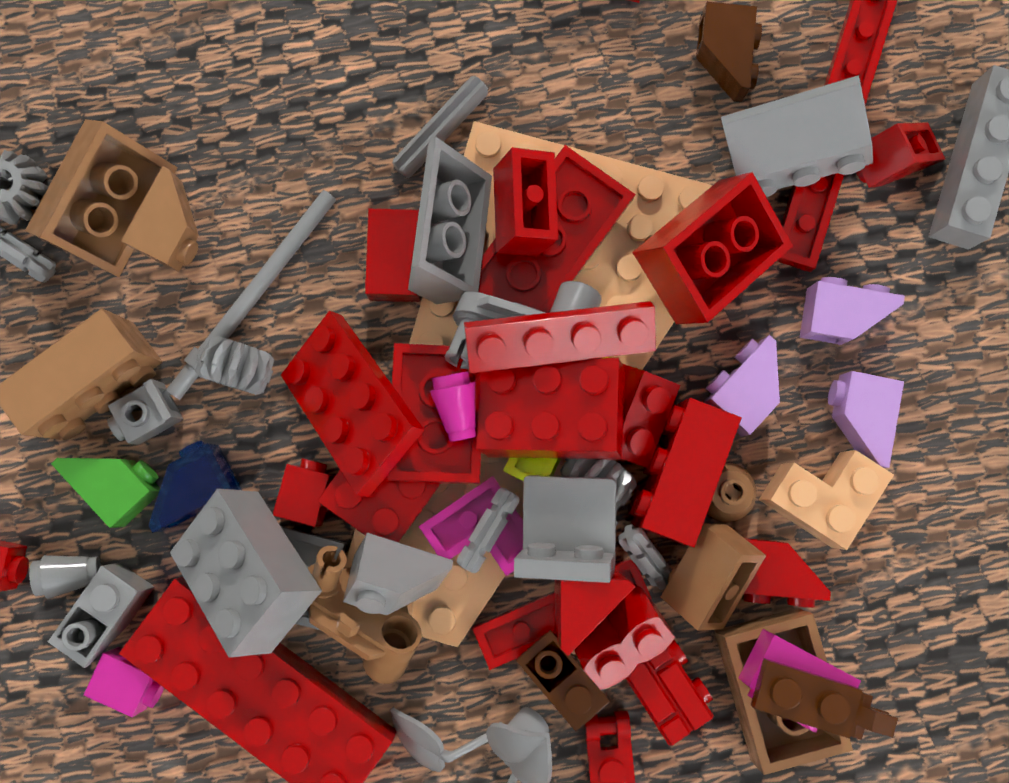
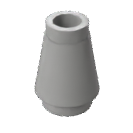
(61, 574)

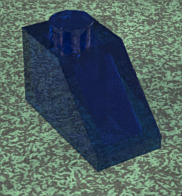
(190, 484)

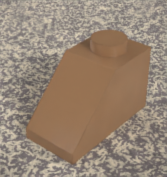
(164, 224)

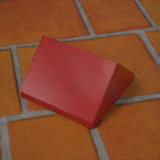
(583, 606)

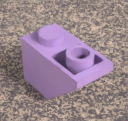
(844, 312)
(751, 388)

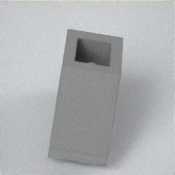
(101, 613)

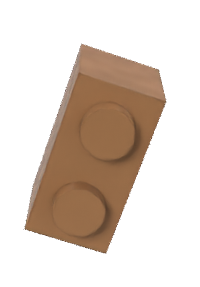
(712, 577)

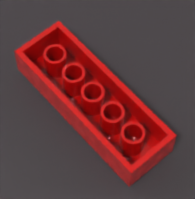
(263, 702)

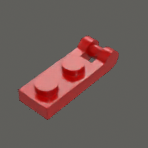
(610, 763)

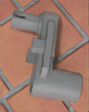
(479, 306)

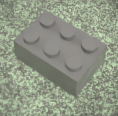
(244, 572)

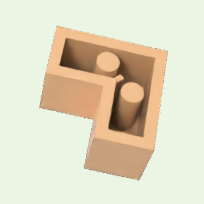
(832, 506)

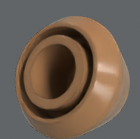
(740, 501)

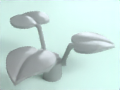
(520, 744)

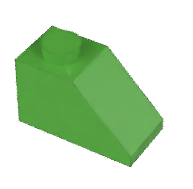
(111, 487)

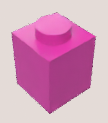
(122, 685)

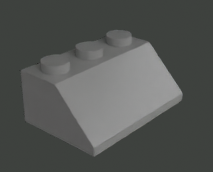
(802, 136)
(449, 226)

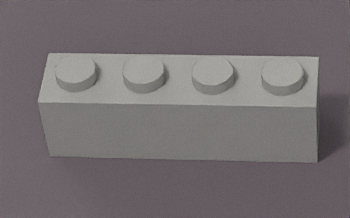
(977, 165)

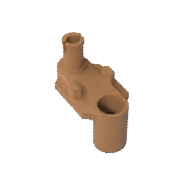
(380, 639)

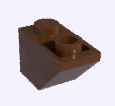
(727, 45)
(563, 681)

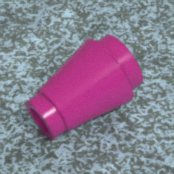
(455, 404)

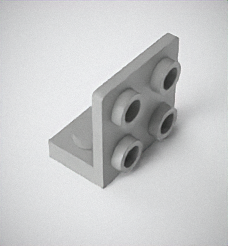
(568, 529)

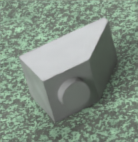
(392, 575)

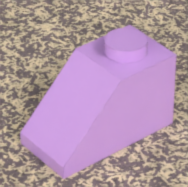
(867, 412)

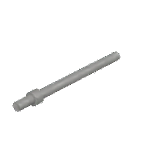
(256, 288)

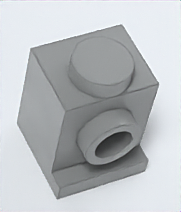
(158, 413)

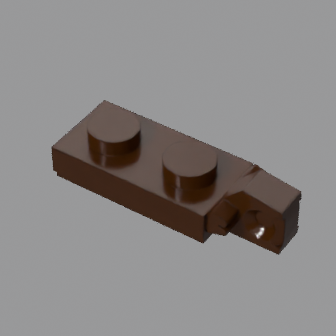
(818, 702)

